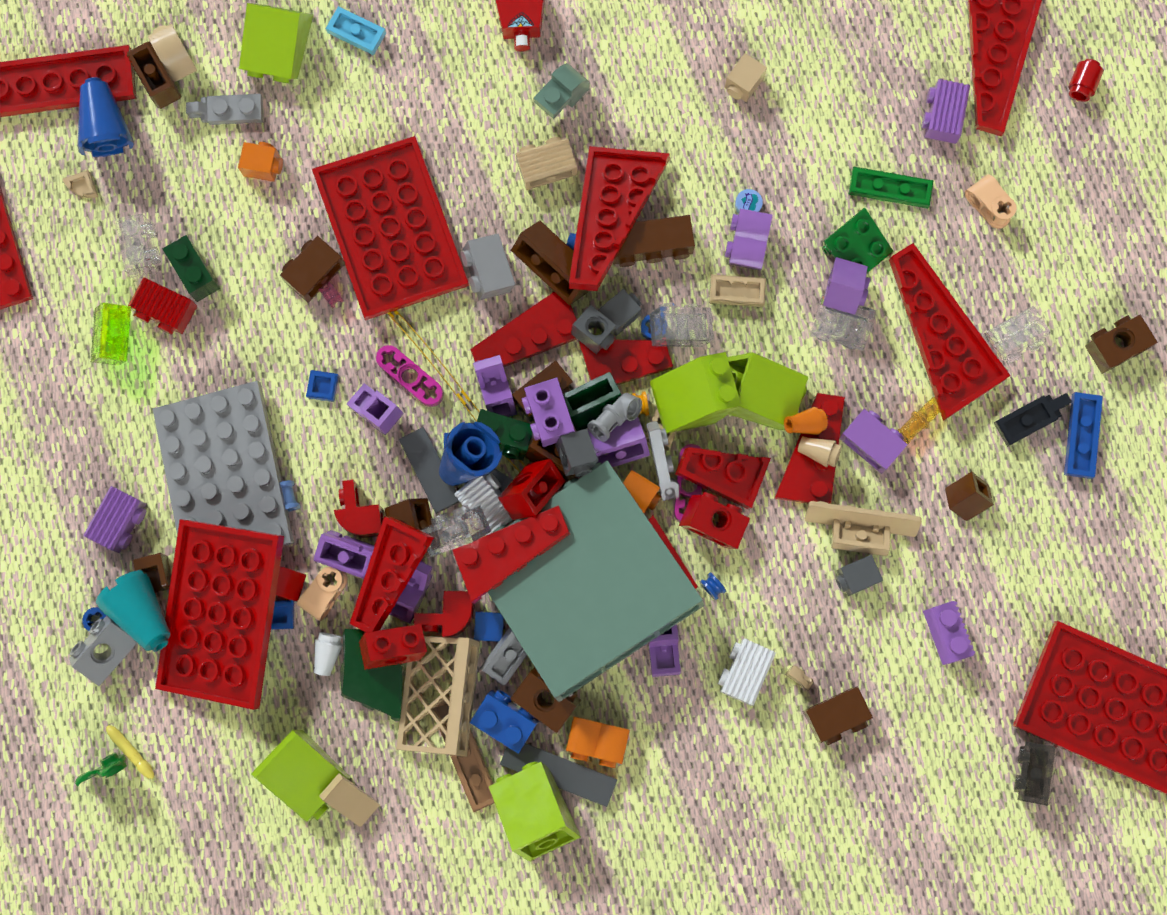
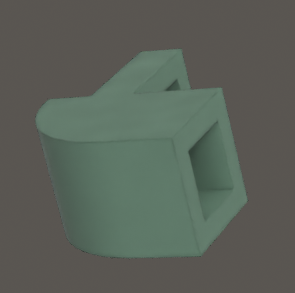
(563, 89)

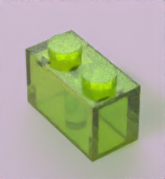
(110, 334)

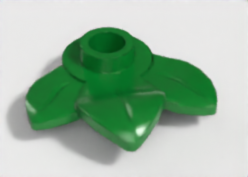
(110, 765)

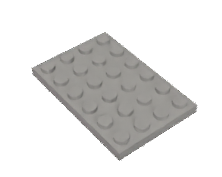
(223, 461)

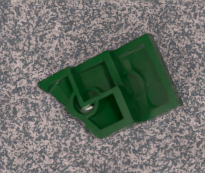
(374, 687)

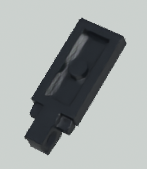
(1031, 418)

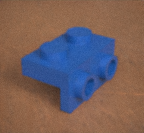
(504, 720)

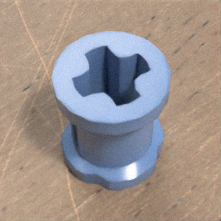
(289, 496)

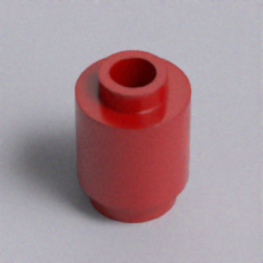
(1085, 80)

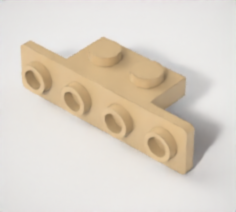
(862, 528)

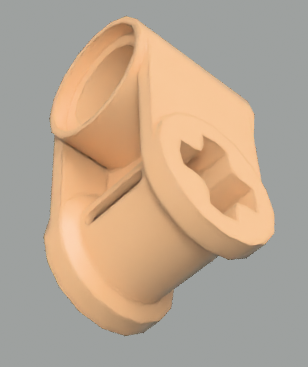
(990, 199)
(321, 596)

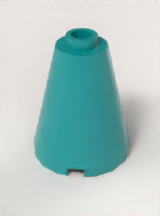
(136, 610)

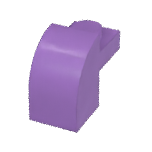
(495, 386)
(375, 408)
(413, 594)
(665, 654)

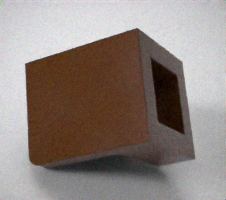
(969, 496)
(157, 568)

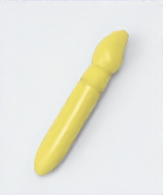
(130, 752)

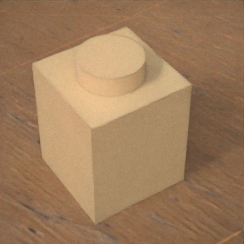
(745, 78)

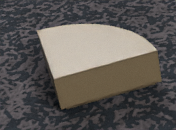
(81, 184)
(799, 677)

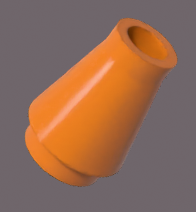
(807, 422)

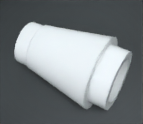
(326, 653)

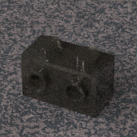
(1037, 772)

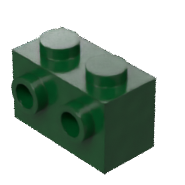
(512, 433)

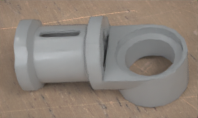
(625, 408)

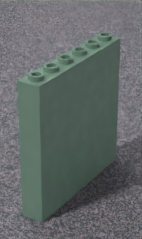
(595, 590)

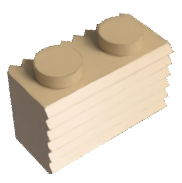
(546, 162)

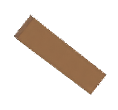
(470, 769)

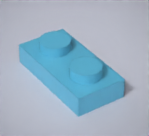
(356, 30)

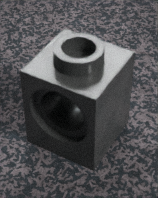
(622, 310)
(594, 319)
(576, 453)
(858, 576)

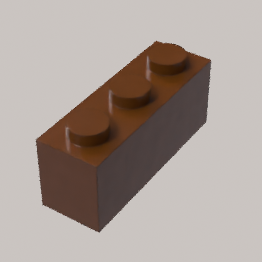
(657, 240)
(548, 259)

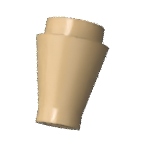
(822, 451)

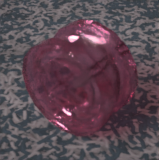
(331, 295)

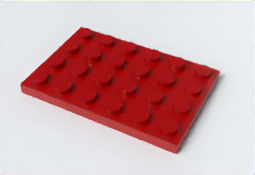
(390, 228)
(220, 613)
(1099, 705)

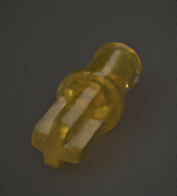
(919, 420)

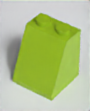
(274, 41)
(766, 389)
(696, 393)
(298, 774)
(533, 811)

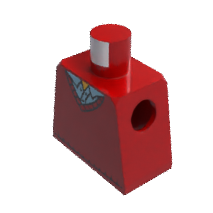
(520, 21)

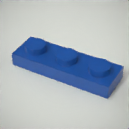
(1083, 435)

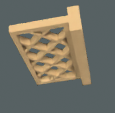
(459, 703)

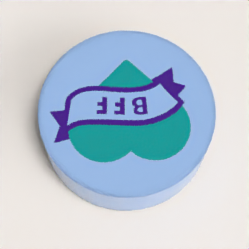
(748, 200)

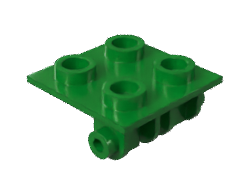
(858, 241)

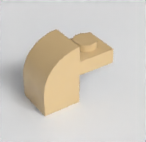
(171, 52)

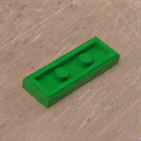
(890, 187)

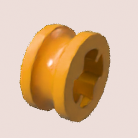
(645, 409)

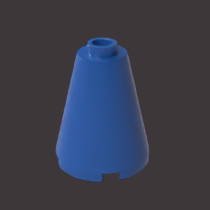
(101, 121)
(469, 453)

